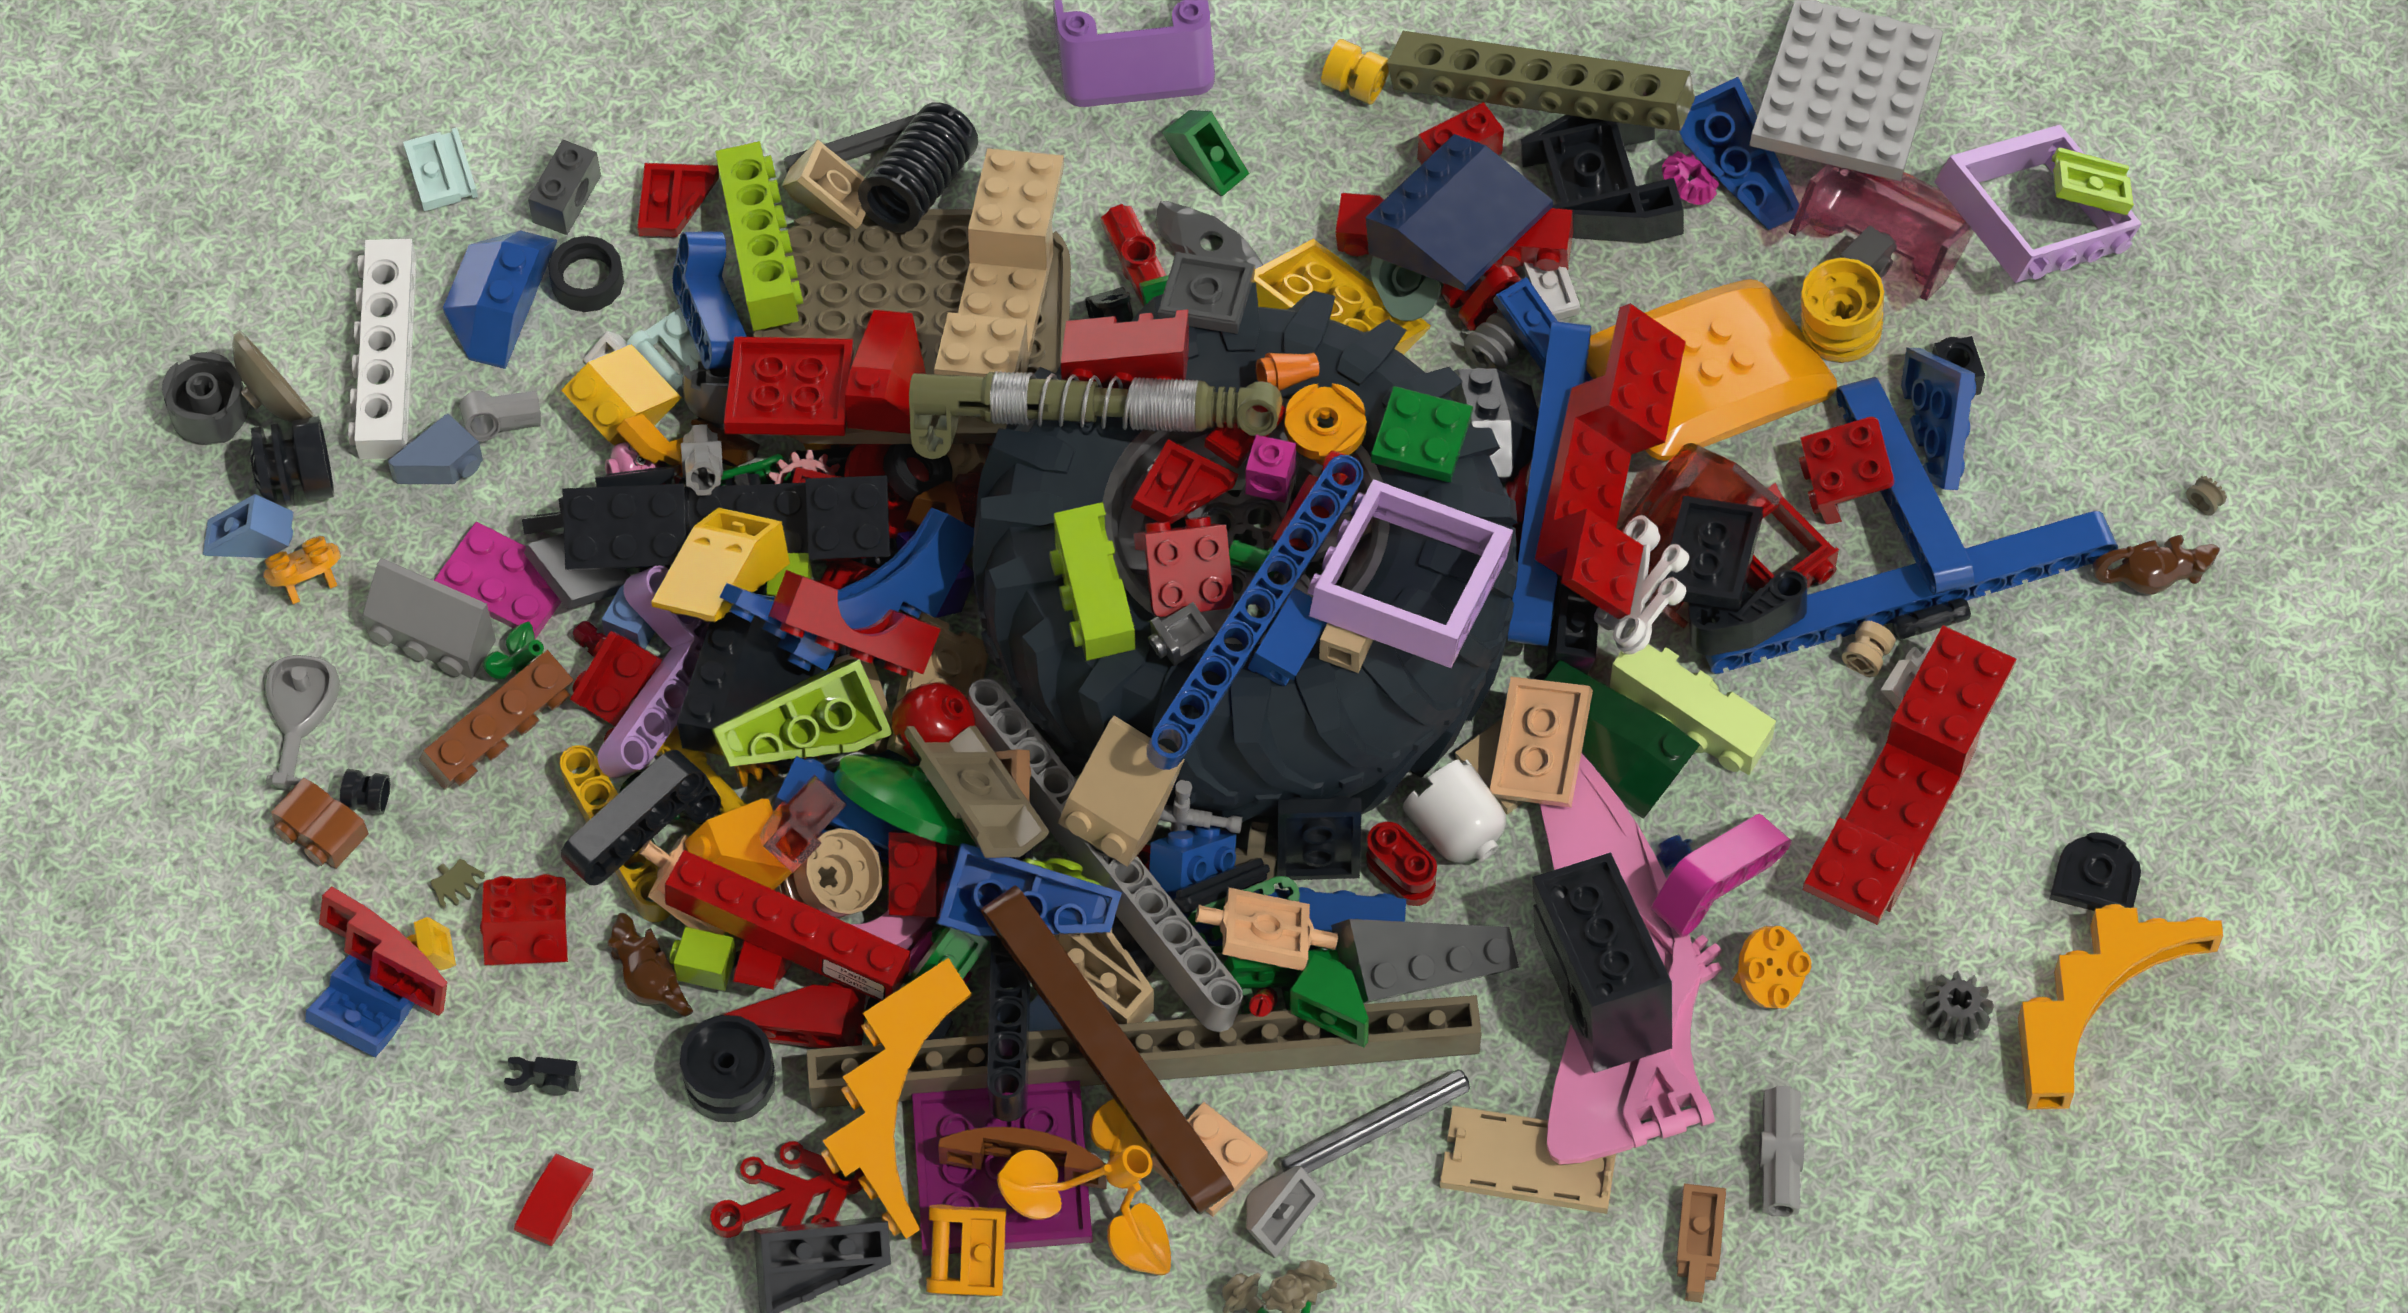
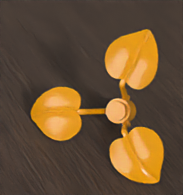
(1136, 1236)

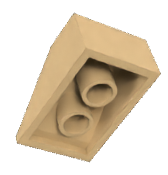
(1119, 794)

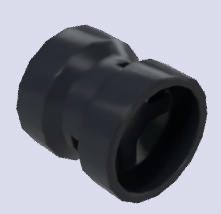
(365, 791)

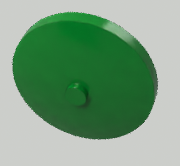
(900, 797)

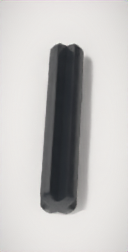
(1216, 886)

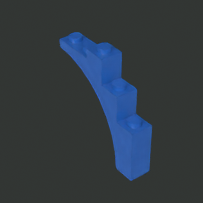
(910, 581)

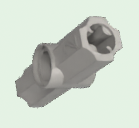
(702, 460)
(1781, 1151)

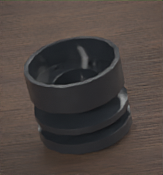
(292, 461)

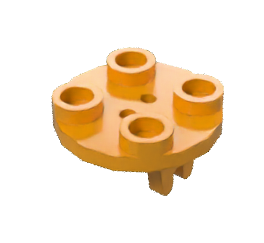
(312, 560)
(1781, 978)

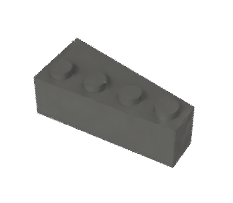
(1419, 956)

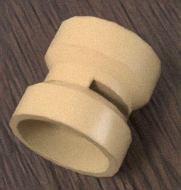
(1870, 646)

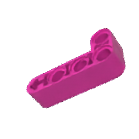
(1718, 870)

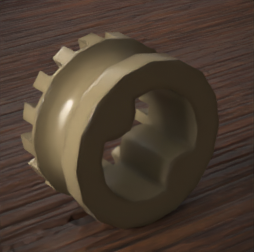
(2206, 495)

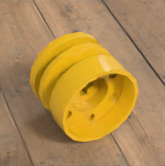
(1842, 309)

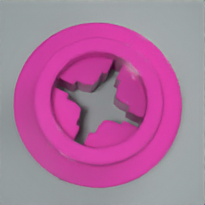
(1698, 190)

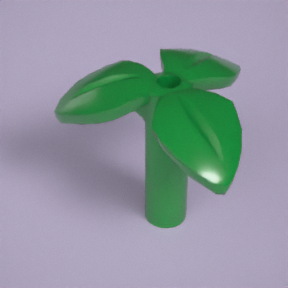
(522, 650)

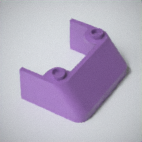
(1135, 62)

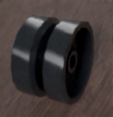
(727, 1068)

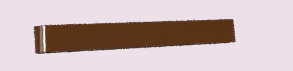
(1107, 1049)

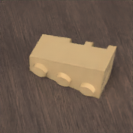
(1111, 974)

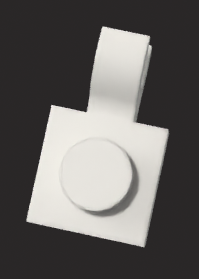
(1903, 675)

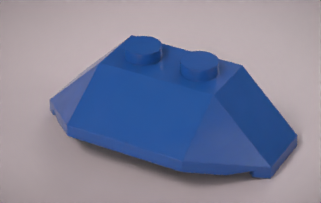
(496, 293)

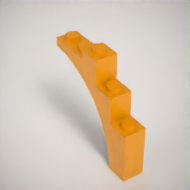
(2083, 981)
(868, 1142)

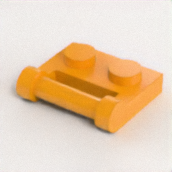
(980, 1251)

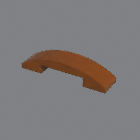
(969, 1147)

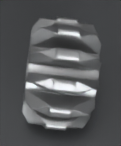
(1954, 1019)

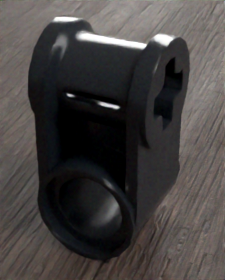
(1109, 304)

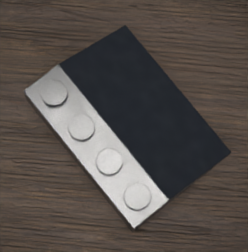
(733, 674)

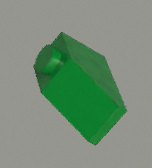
(1206, 150)
(1331, 1000)

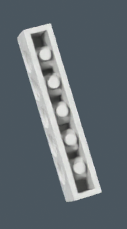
(394, 262)

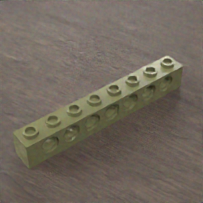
(1542, 80)

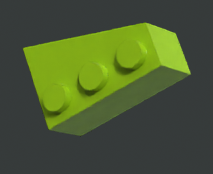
(1091, 583)

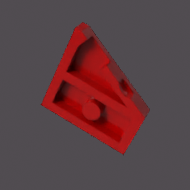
(672, 196)
(1180, 484)

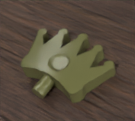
(455, 881)

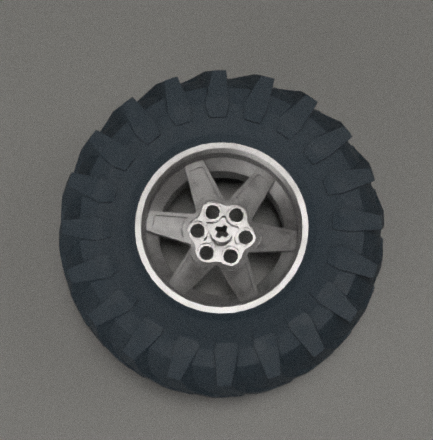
(1265, 740)

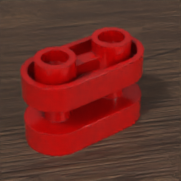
(1478, 299)
(1401, 863)

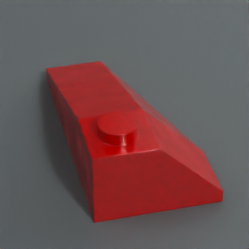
(882, 374)

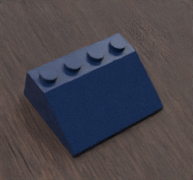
(1455, 214)

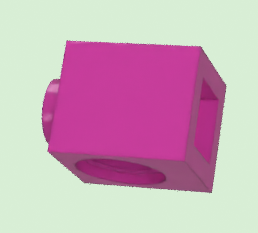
(1270, 468)

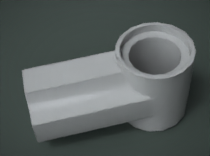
(499, 413)

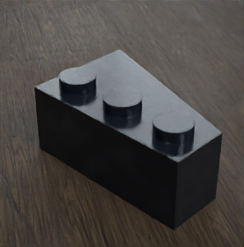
(813, 1258)

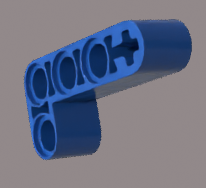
(705, 297)

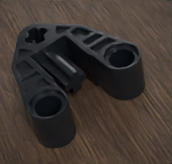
(1760, 616)

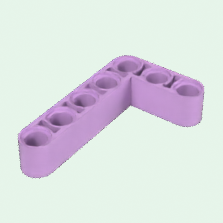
(660, 701)

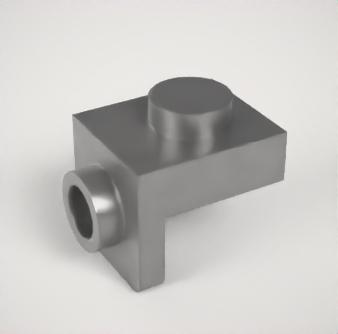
(1180, 634)

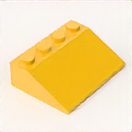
(1317, 269)

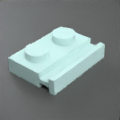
(440, 169)

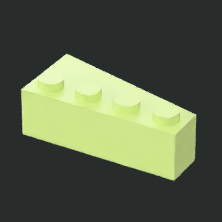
(1692, 702)

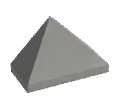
(1280, 1208)

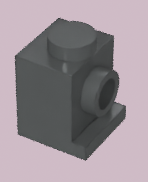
(1872, 249)

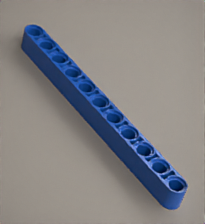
(1901, 591)

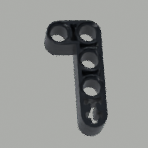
(638, 814)

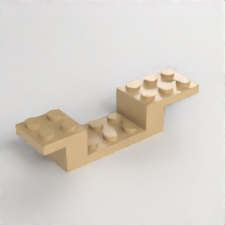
(1007, 266)

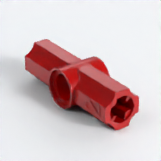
(1130, 244)

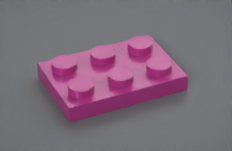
(502, 576)

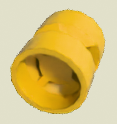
(1355, 71)

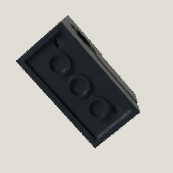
(1603, 962)

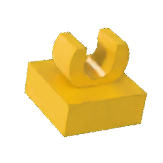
(434, 942)

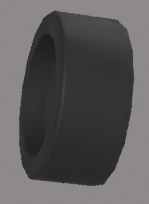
(591, 298)

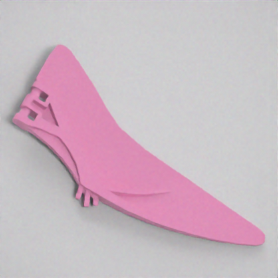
(1603, 1110)

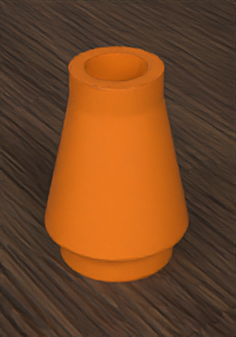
(1286, 369)

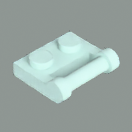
(676, 337)

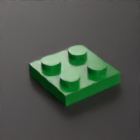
(1422, 434)

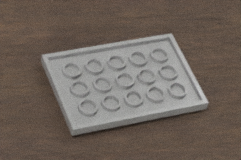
(1847, 89)

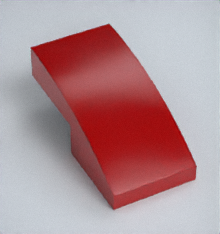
(553, 1199)

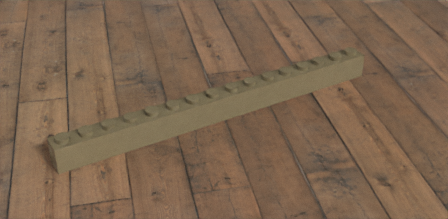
(1179, 1049)

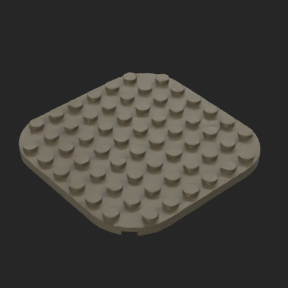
(918, 272)

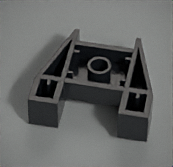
(1597, 183)

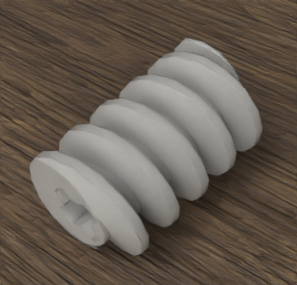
(1492, 343)

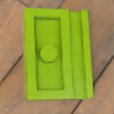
(2092, 181)

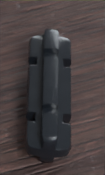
(1931, 618)

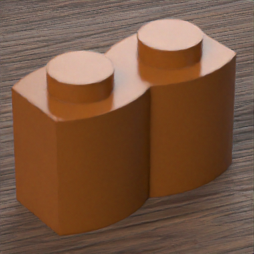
(319, 824)

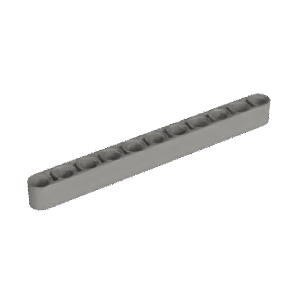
(1143, 904)

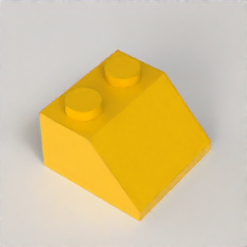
(620, 388)

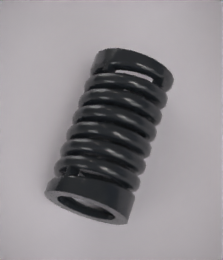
(918, 167)

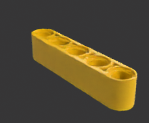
(596, 785)

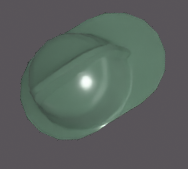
(1403, 291)

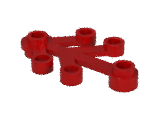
(794, 1192)

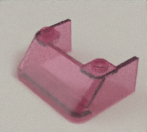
(1907, 210)

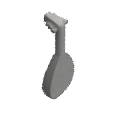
(299, 697)

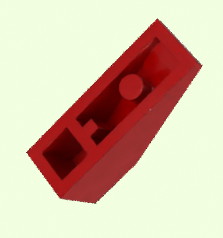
(808, 1016)

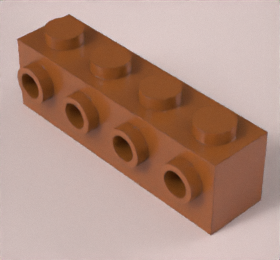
(495, 720)

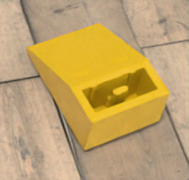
(720, 551)

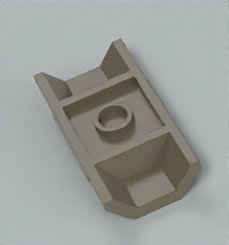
(980, 793)

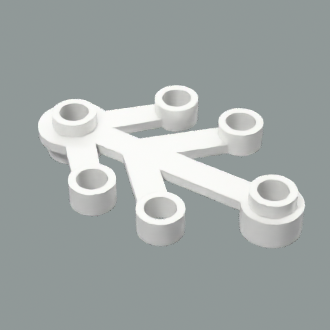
(1635, 630)

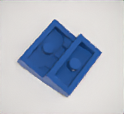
(358, 1008)

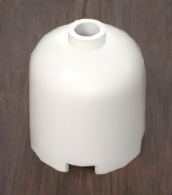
(1458, 813)

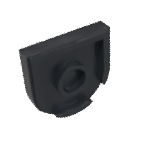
(2096, 873)

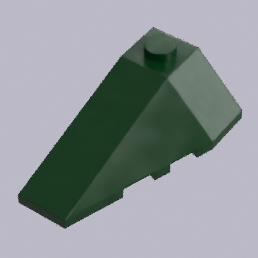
(1629, 743)

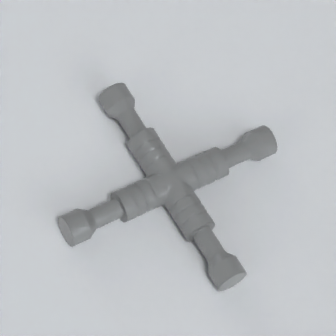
(1181, 815)

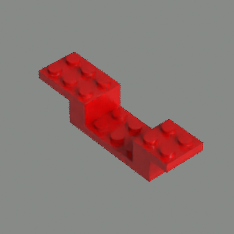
(1600, 432)
(1913, 777)

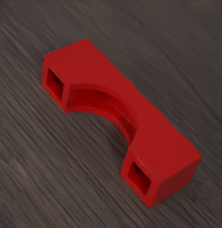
(814, 608)

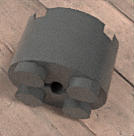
(205, 398)

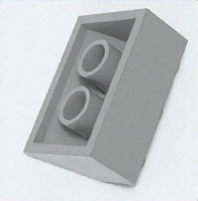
(428, 620)

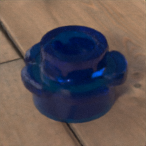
(1673, 851)

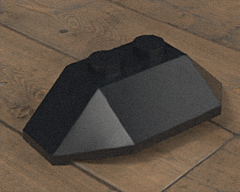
(1505, 407)

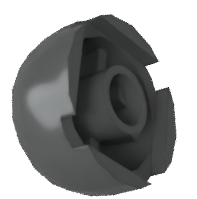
(706, 393)

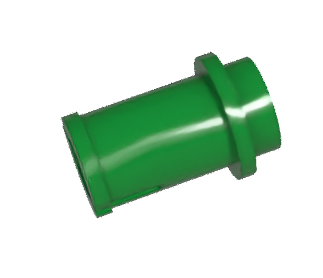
(1249, 557)

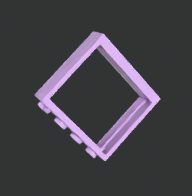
(1961, 186)
(1394, 625)

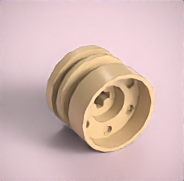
(838, 876)

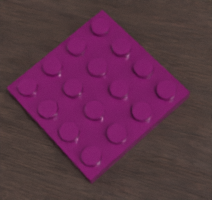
(1050, 1109)

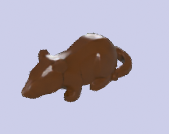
(2156, 568)
(646, 967)

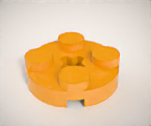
(1325, 402)

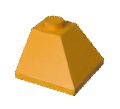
(735, 844)

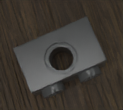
(564, 187)

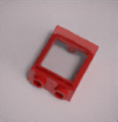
(1817, 566)

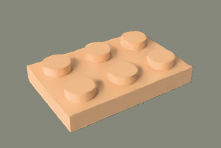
(1541, 741)

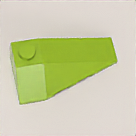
(814, 718)

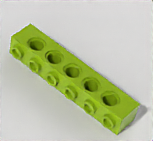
(758, 237)

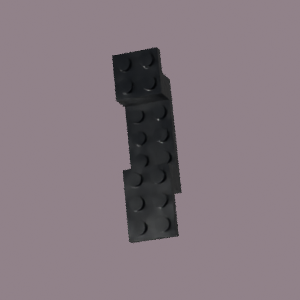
(649, 523)

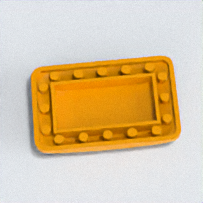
(1738, 364)

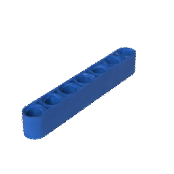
(1912, 496)

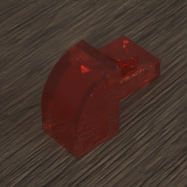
(795, 825)

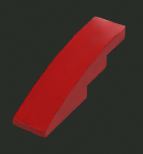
(392, 957)

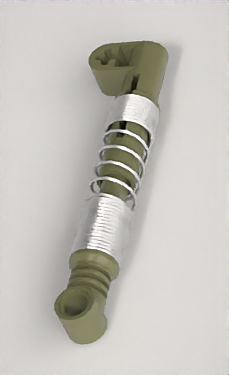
(1023, 398)

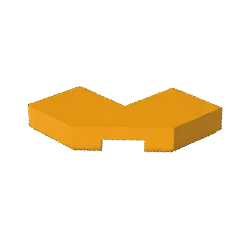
(649, 441)

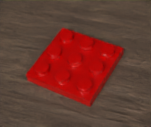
(788, 386)

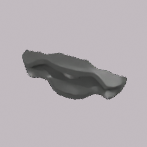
(1186, 228)

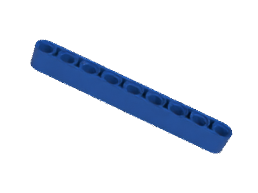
(1535, 582)
(1249, 629)

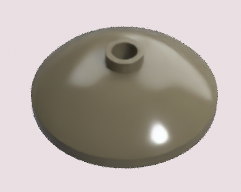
(265, 383)

